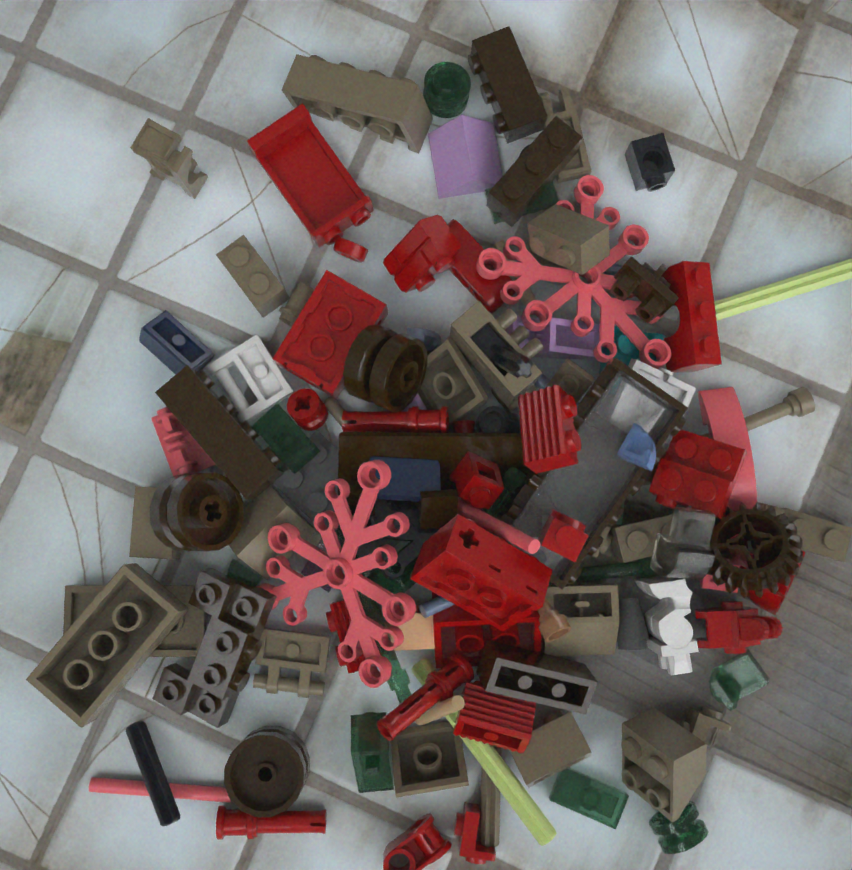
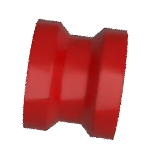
(307, 418)

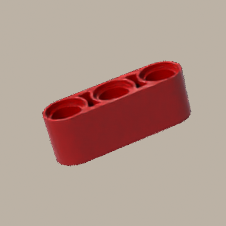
(465, 270)

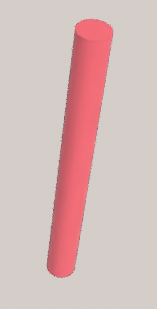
(498, 527)
(138, 788)

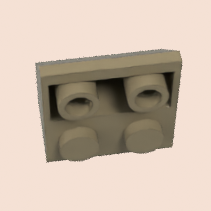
(592, 616)
(662, 762)

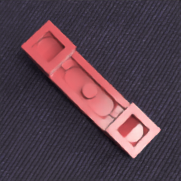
(727, 424)

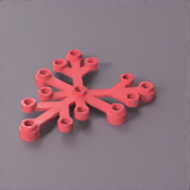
(611, 309)
(362, 629)

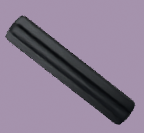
(153, 773)

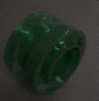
(446, 76)
(680, 834)

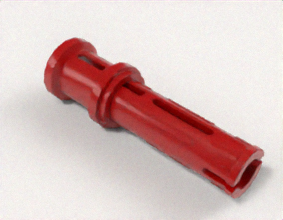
(403, 421)
(437, 688)
(238, 823)

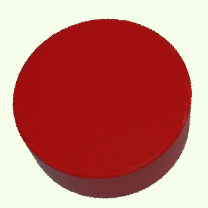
(350, 250)

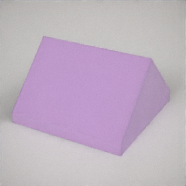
(464, 156)

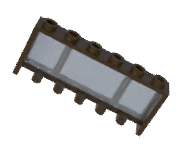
(601, 479)

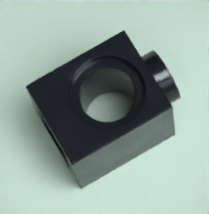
(649, 149)

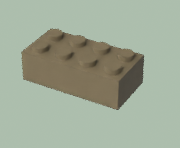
(107, 644)

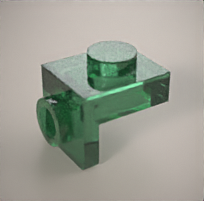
(737, 679)

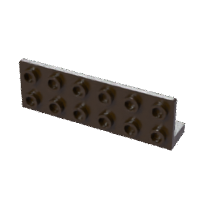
(447, 448)

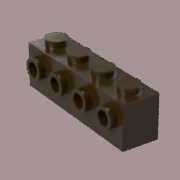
(220, 432)

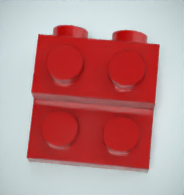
(697, 473)

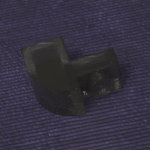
(685, 549)

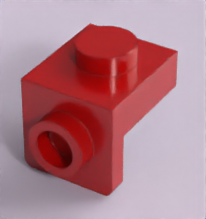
(467, 827)

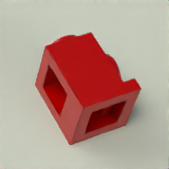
(473, 487)
(563, 535)

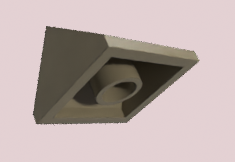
(451, 383)
(259, 517)
(428, 760)

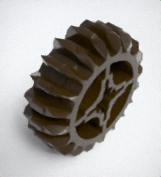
(779, 540)

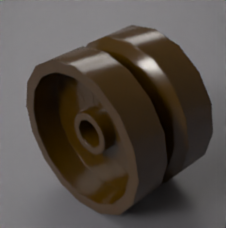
(385, 367)
(196, 512)
(255, 788)

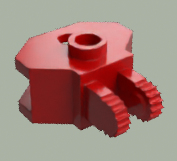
(736, 627)

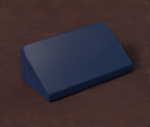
(174, 344)
(409, 478)

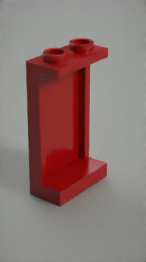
(310, 176)

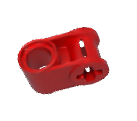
(417, 846)

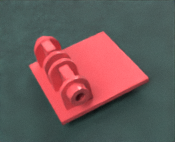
(179, 446)

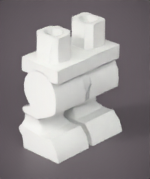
(667, 625)

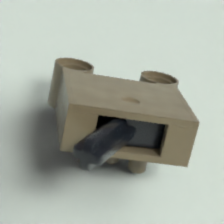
(497, 353)

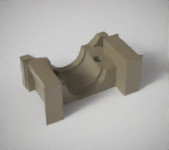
(159, 148)

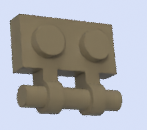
(292, 651)

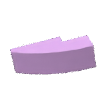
(559, 339)

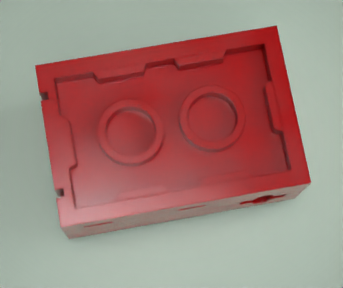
(325, 331)
(482, 573)

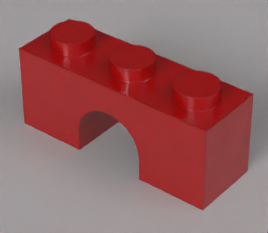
(696, 341)

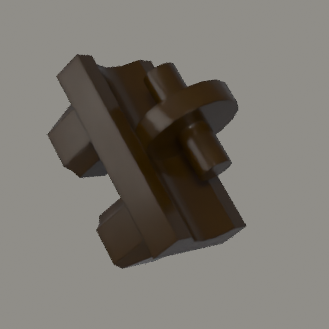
(647, 286)

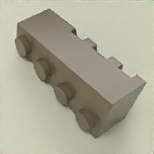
(360, 99)

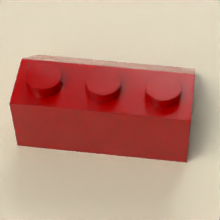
(467, 635)

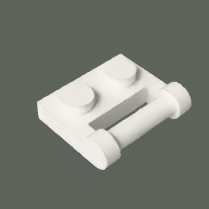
(260, 374)

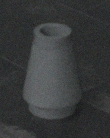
(632, 627)

